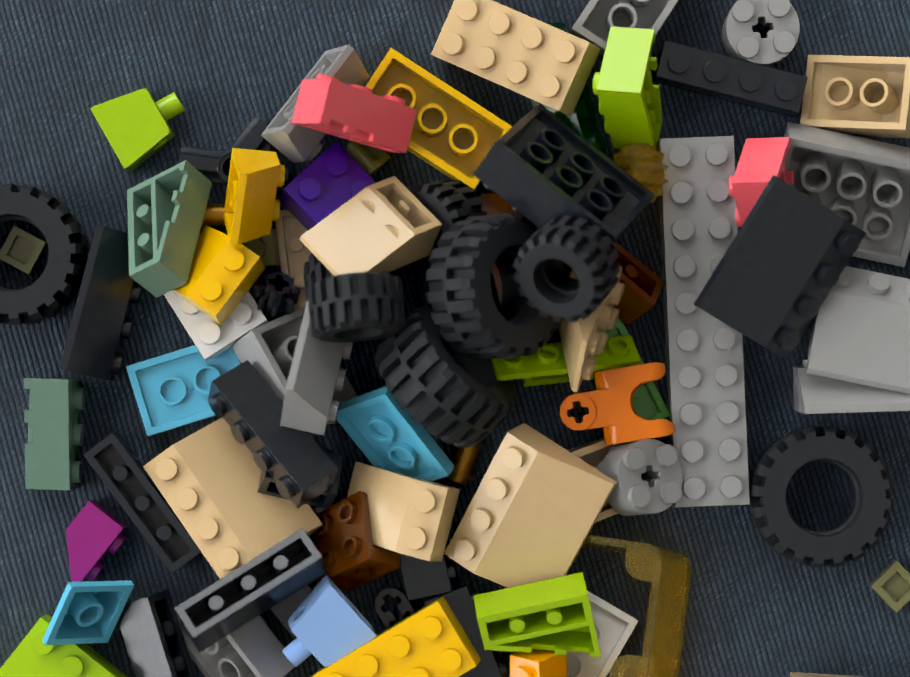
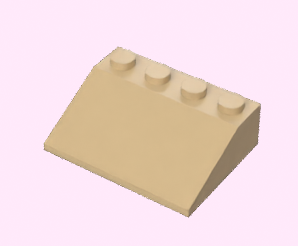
(216, 497)
(529, 511)

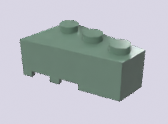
(165, 226)
(53, 433)

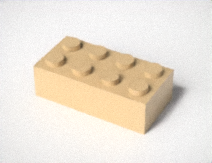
(517, 52)

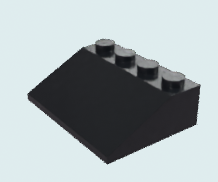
(555, 172)
(780, 267)

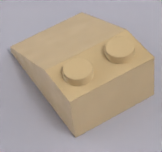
(858, 95)
(406, 511)

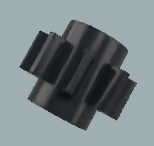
(276, 294)

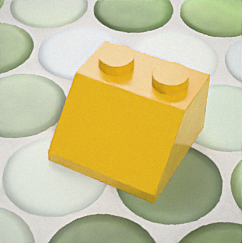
(252, 194)
(219, 275)

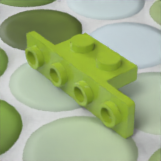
(549, 364)

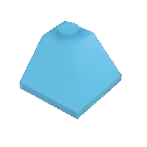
(88, 612)

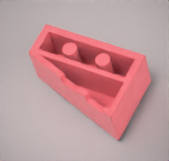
(354, 113)
(757, 164)

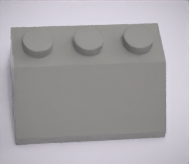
(301, 142)
(272, 349)
(313, 380)
(827, 395)
(243, 653)

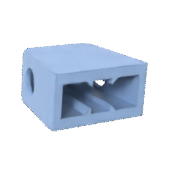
(326, 626)

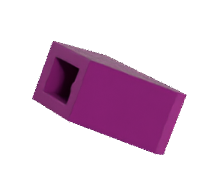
(90, 538)

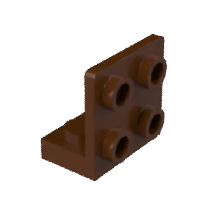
(348, 546)

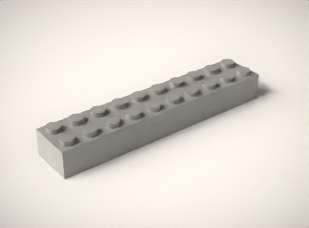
(700, 350)

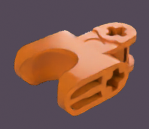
(613, 406)

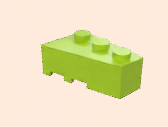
(626, 88)
(539, 616)
(36, 659)

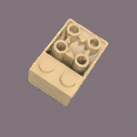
(374, 231)
(588, 336)

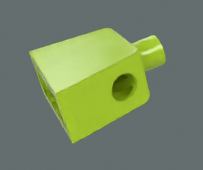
(137, 124)

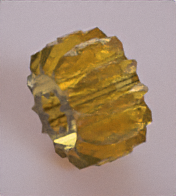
(644, 165)

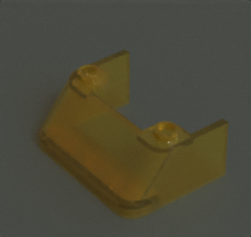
(667, 606)

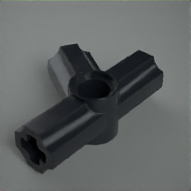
(213, 163)

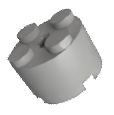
(744, 44)
(645, 476)

